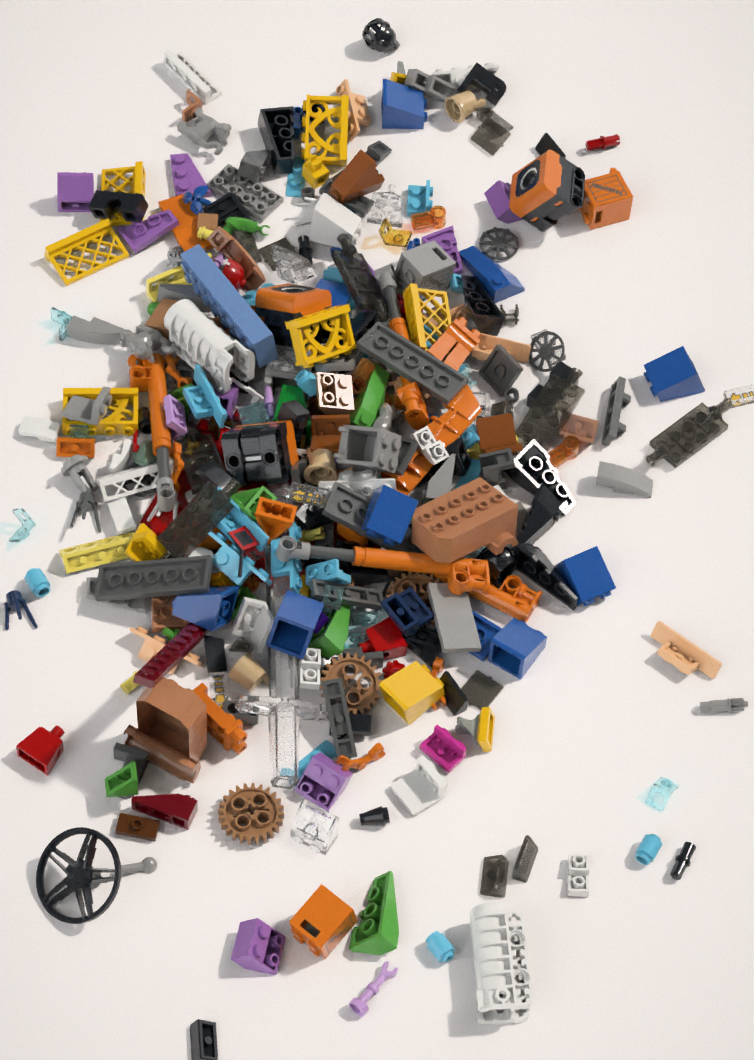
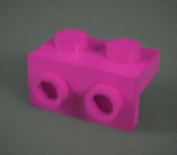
(444, 749)

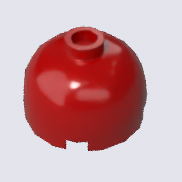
(234, 273)

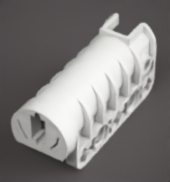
(206, 344)
(496, 963)

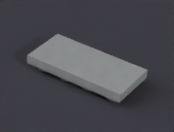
(252, 195)
(453, 619)

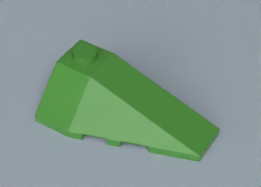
(370, 401)
(333, 634)
(379, 920)

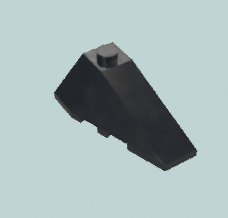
(481, 306)
(534, 469)
(541, 517)
(540, 570)
(360, 574)

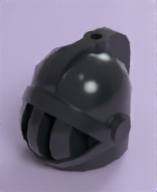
(383, 39)
(499, 565)

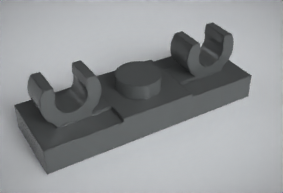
(359, 205)

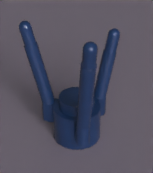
(15, 603)

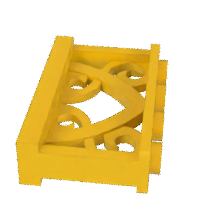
(337, 112)
(300, 329)
(112, 424)

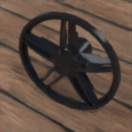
(80, 875)

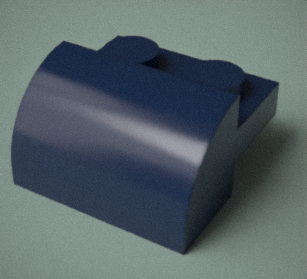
(407, 611)

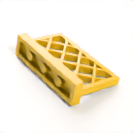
(138, 185)
(80, 239)
(416, 320)

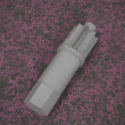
(728, 704)

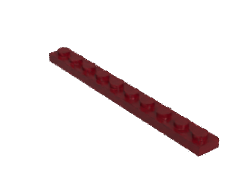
(170, 655)

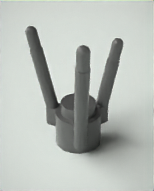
(86, 504)

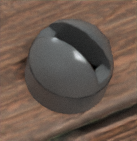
(307, 192)
(515, 393)

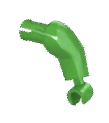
(243, 224)

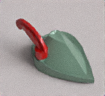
(142, 454)

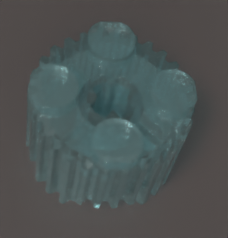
(253, 414)

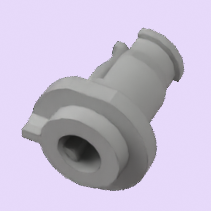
(75, 468)

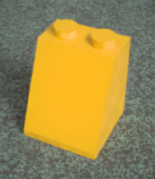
(411, 691)

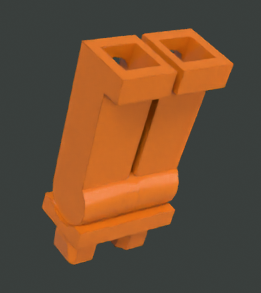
(459, 337)
(221, 724)

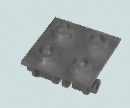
(174, 256)

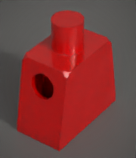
(384, 637)
(42, 748)

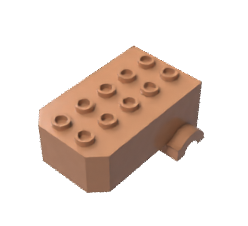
(464, 522)
(171, 728)

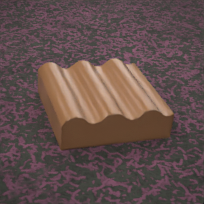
(210, 221)

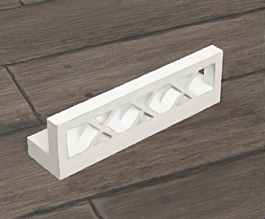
(194, 82)
(128, 474)

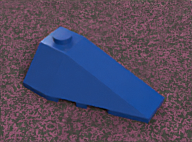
(495, 278)

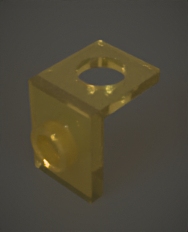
(394, 237)

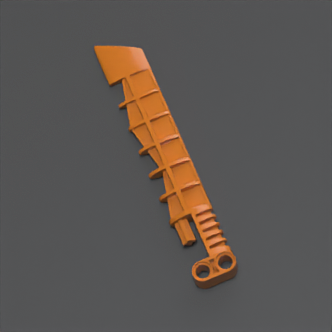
(447, 429)

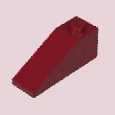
(167, 807)

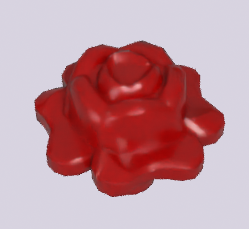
(391, 668)

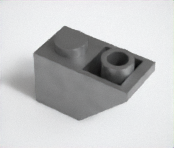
(254, 164)

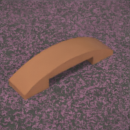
(232, 249)

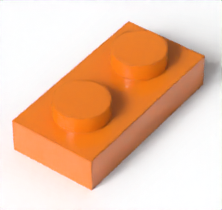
(72, 446)

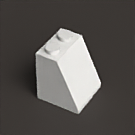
(332, 220)

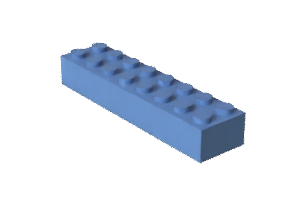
(228, 305)

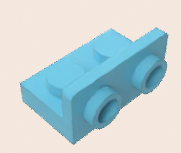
(418, 199)
(327, 571)

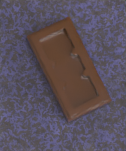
(137, 827)

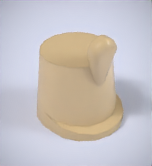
(462, 105)
(321, 466)
(248, 673)

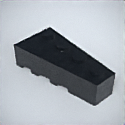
(278, 137)

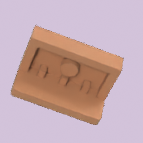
(580, 427)

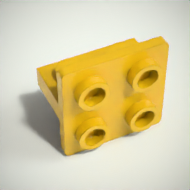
(144, 545)

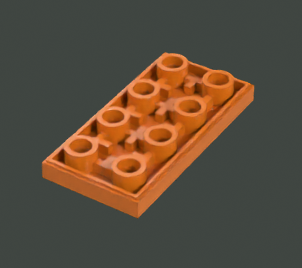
(186, 232)

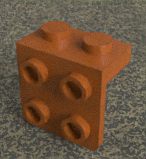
(325, 431)
(497, 434)

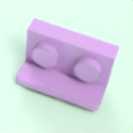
(175, 417)

